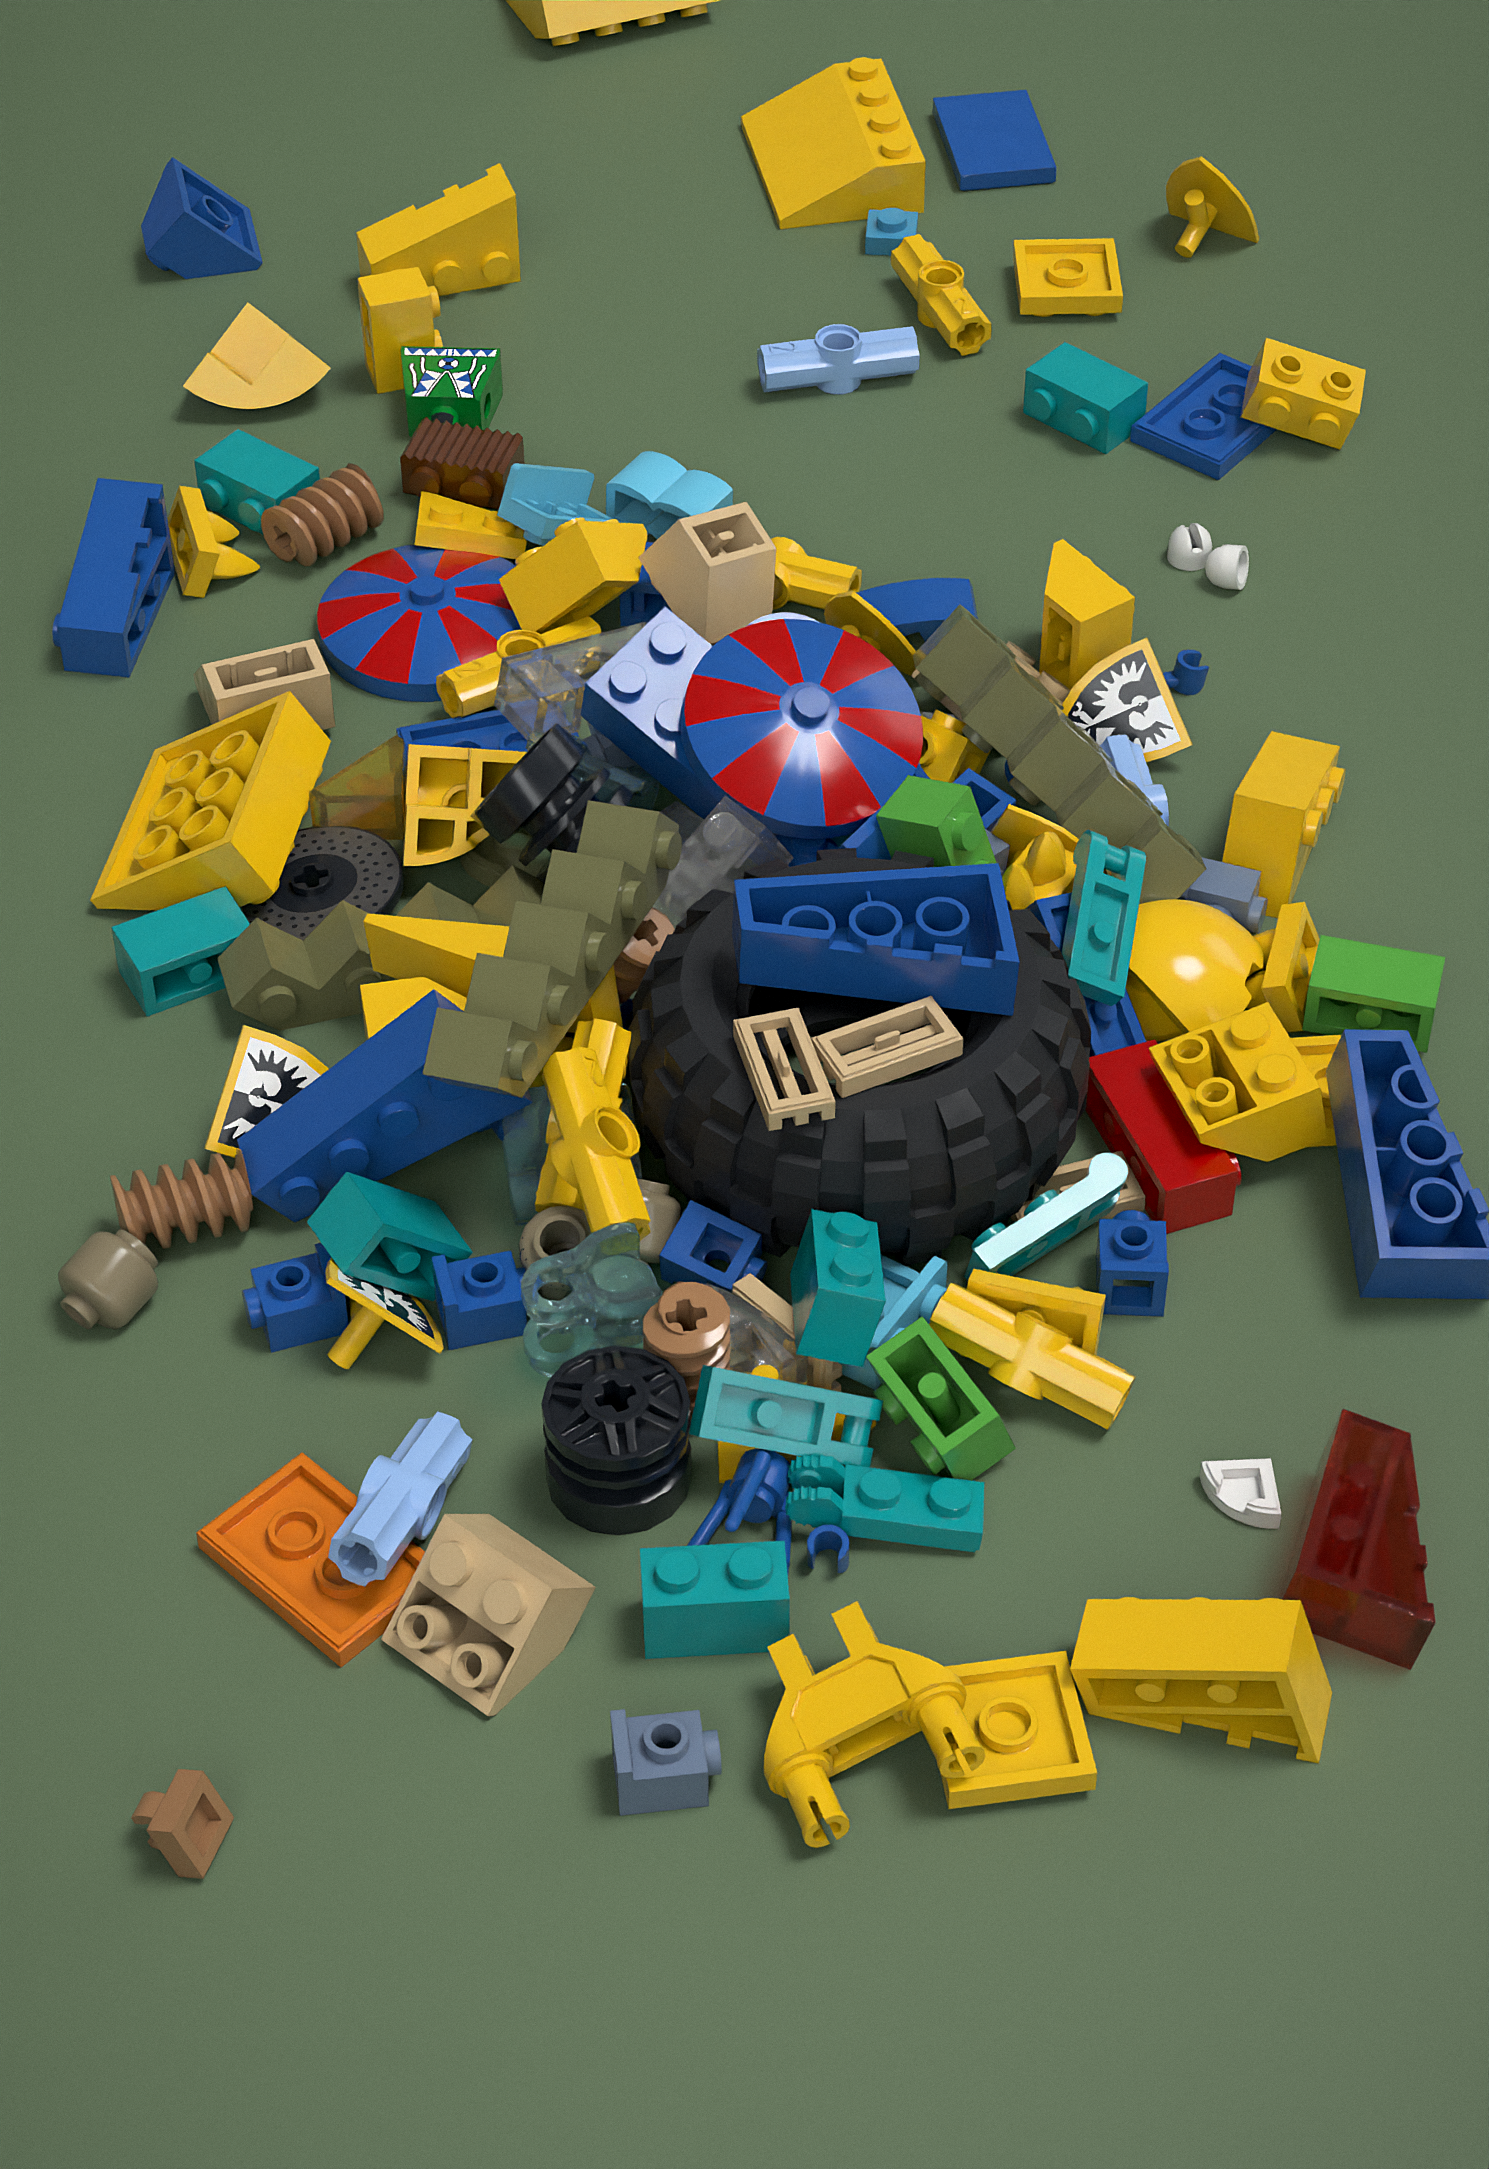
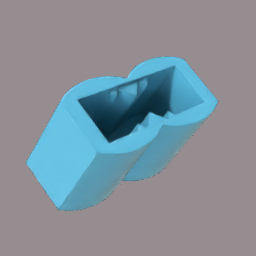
(661, 491)

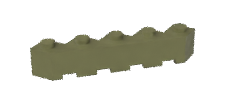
(1049, 752)
(555, 952)
(320, 977)

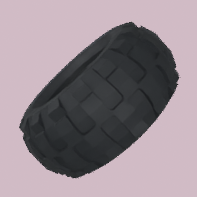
(911, 1154)

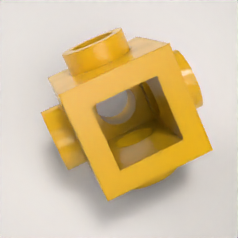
(946, 750)

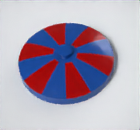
(412, 617)
(800, 726)

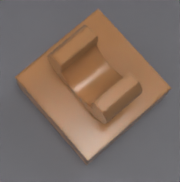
(185, 1822)

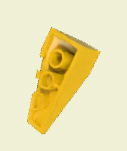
(448, 953)

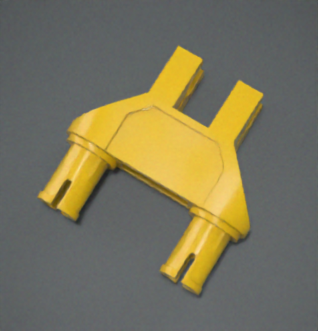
(854, 1713)

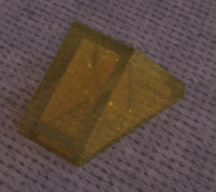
(366, 793)

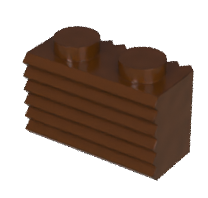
(460, 462)

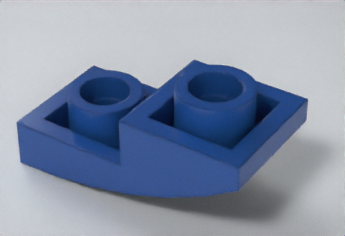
(921, 603)

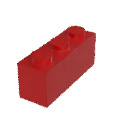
(1140, 1117)

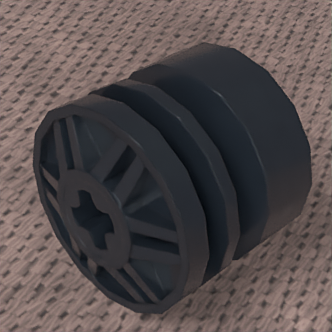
(545, 798)
(617, 1440)

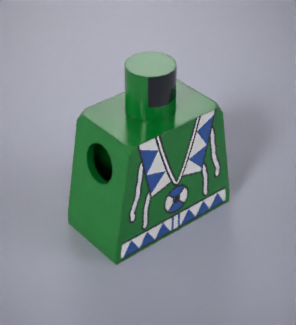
(451, 385)

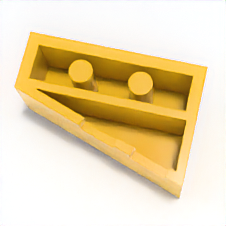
(455, 241)
(1281, 812)
(1206, 1665)

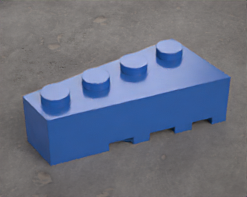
(366, 1117)
(1405, 1192)

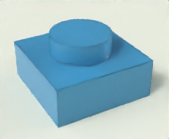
(887, 229)

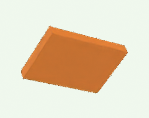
(280, 1548)

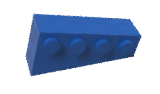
(881, 935)

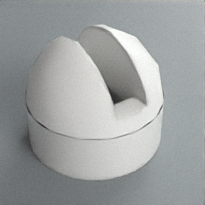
(1180, 547)
(1228, 566)

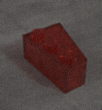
(1360, 1545)

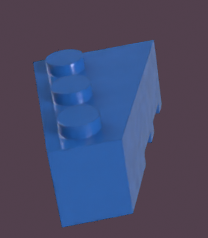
(116, 579)

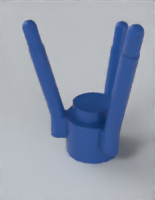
(754, 1496)

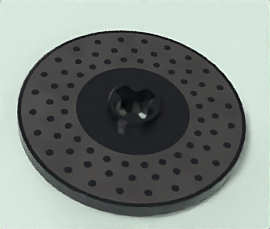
(330, 868)

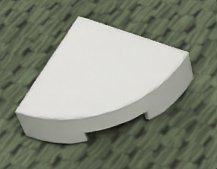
(1243, 1490)

